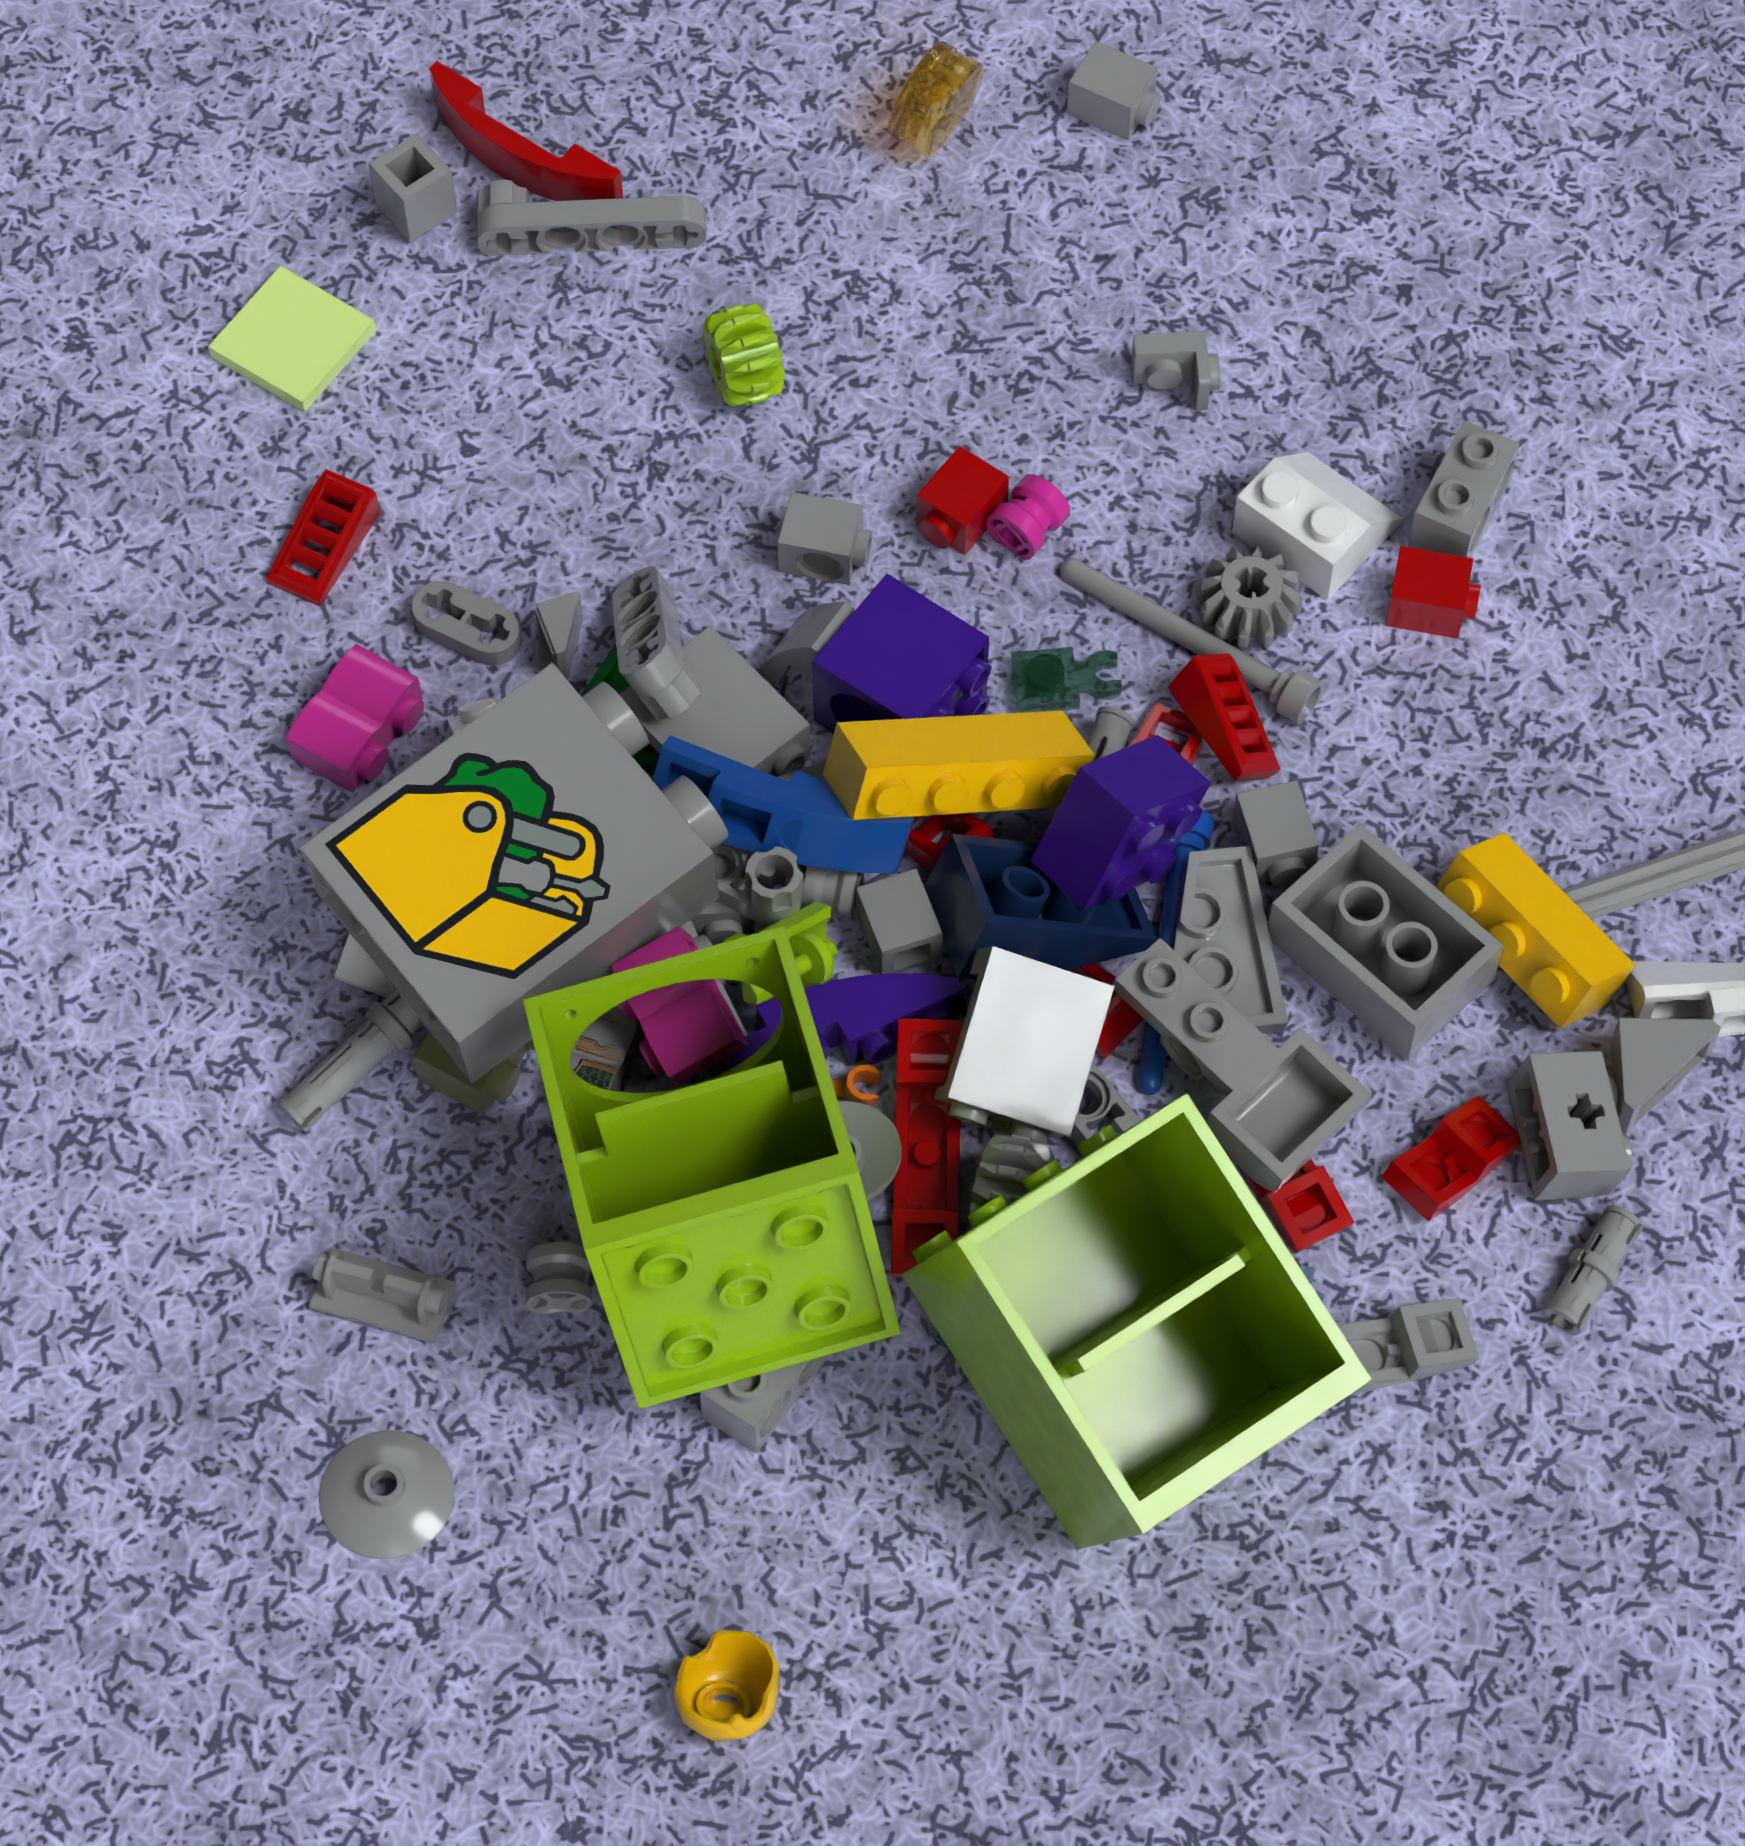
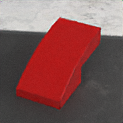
(1453, 1158)
(1304, 1207)

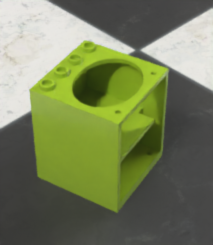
(720, 1207)
(1134, 1325)

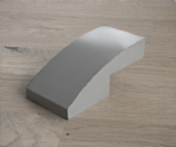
(805, 640)
(1412, 1343)

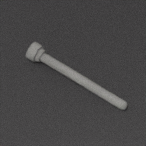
(1286, 689)

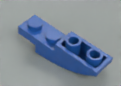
(791, 815)

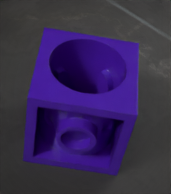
(900, 662)

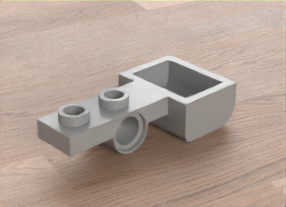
(1277, 1100)

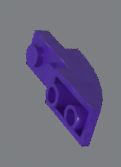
(861, 1014)

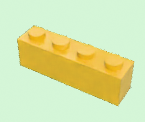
(954, 764)

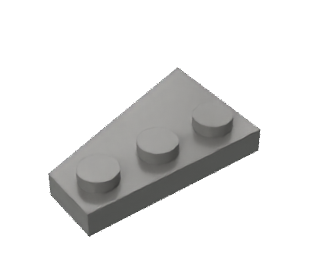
(1227, 935)

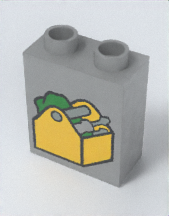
(517, 863)

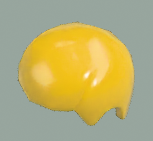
(732, 1657)

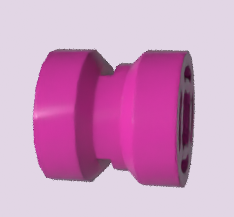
(1029, 515)

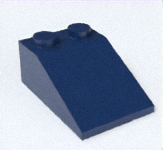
(996, 897)

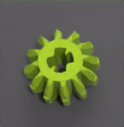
(743, 354)

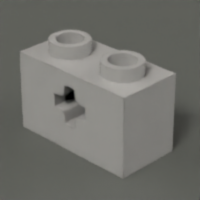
(1569, 1125)

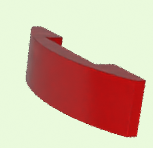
(512, 156)
(930, 1140)

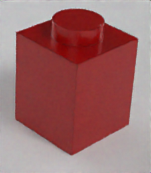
(958, 501)
(1432, 592)

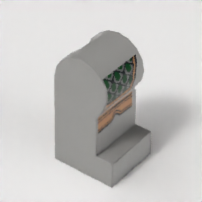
(607, 1050)

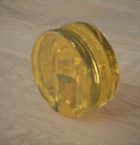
(935, 98)

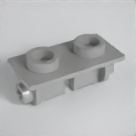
(381, 1294)

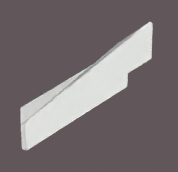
(1690, 990)

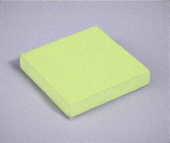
(292, 338)

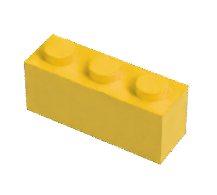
(1546, 937)

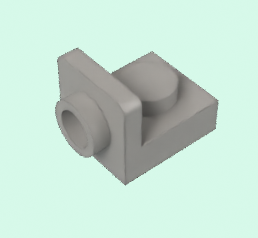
(1176, 357)

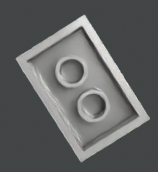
(1384, 941)

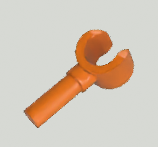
(862, 1073)

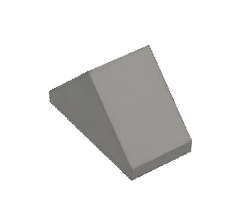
(1653, 1058)

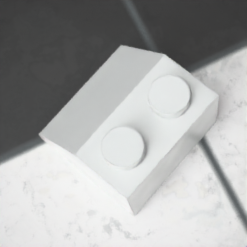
(1312, 519)

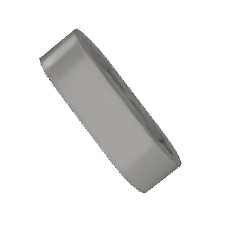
(460, 634)

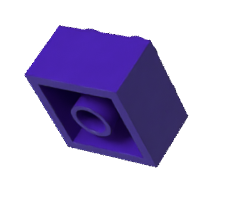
(1121, 822)

